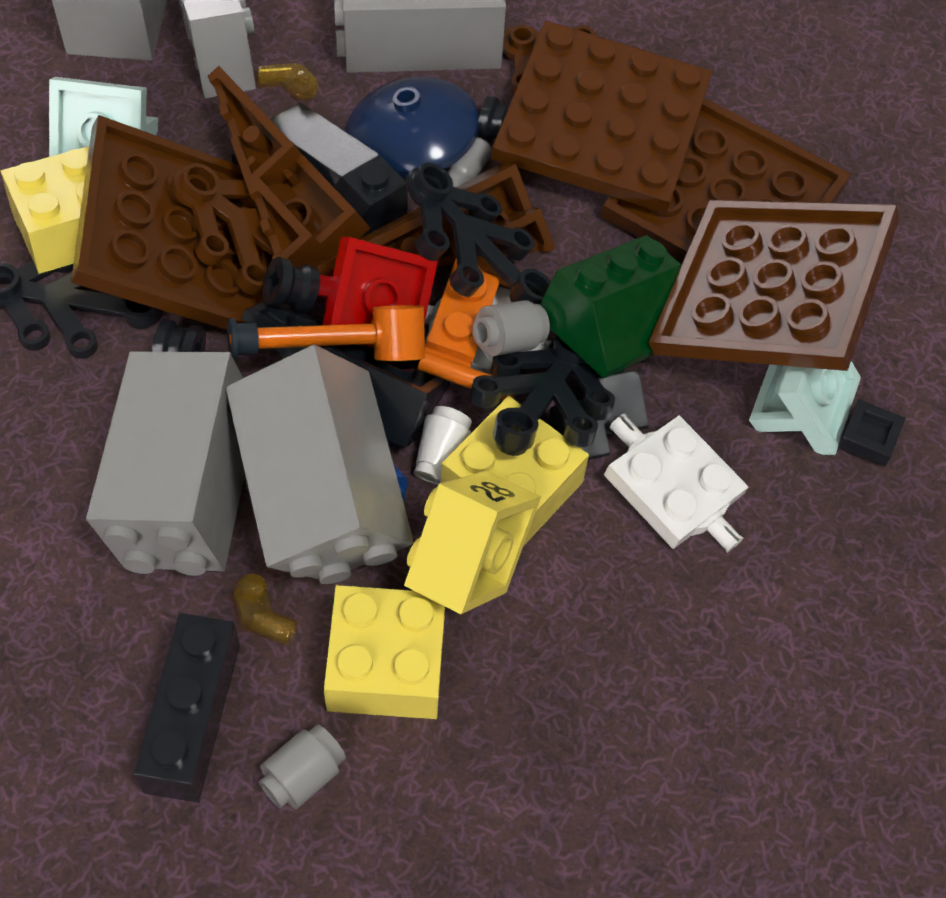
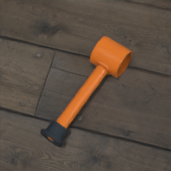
(394, 333)

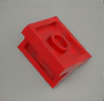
(372, 277)

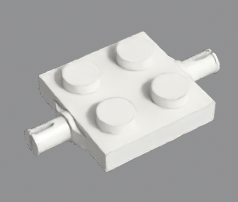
(676, 482)

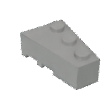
(220, 39)

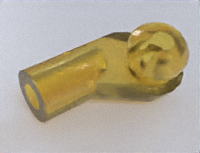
(290, 76)
(256, 611)

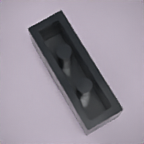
(188, 708)

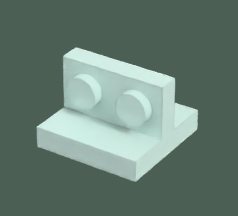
(77, 104)
(806, 402)

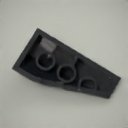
(347, 165)
(400, 389)

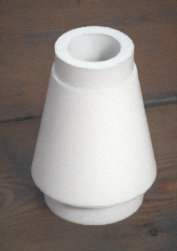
(440, 437)

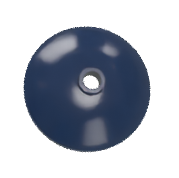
(416, 122)

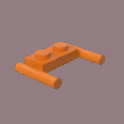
(451, 339)

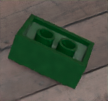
(612, 303)

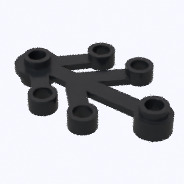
(434, 191)
(60, 299)
(517, 427)

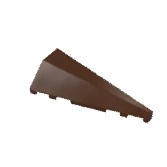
(500, 182)
(295, 202)

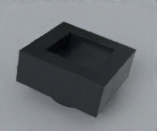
(872, 432)

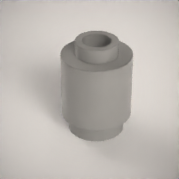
(510, 327)
(301, 767)

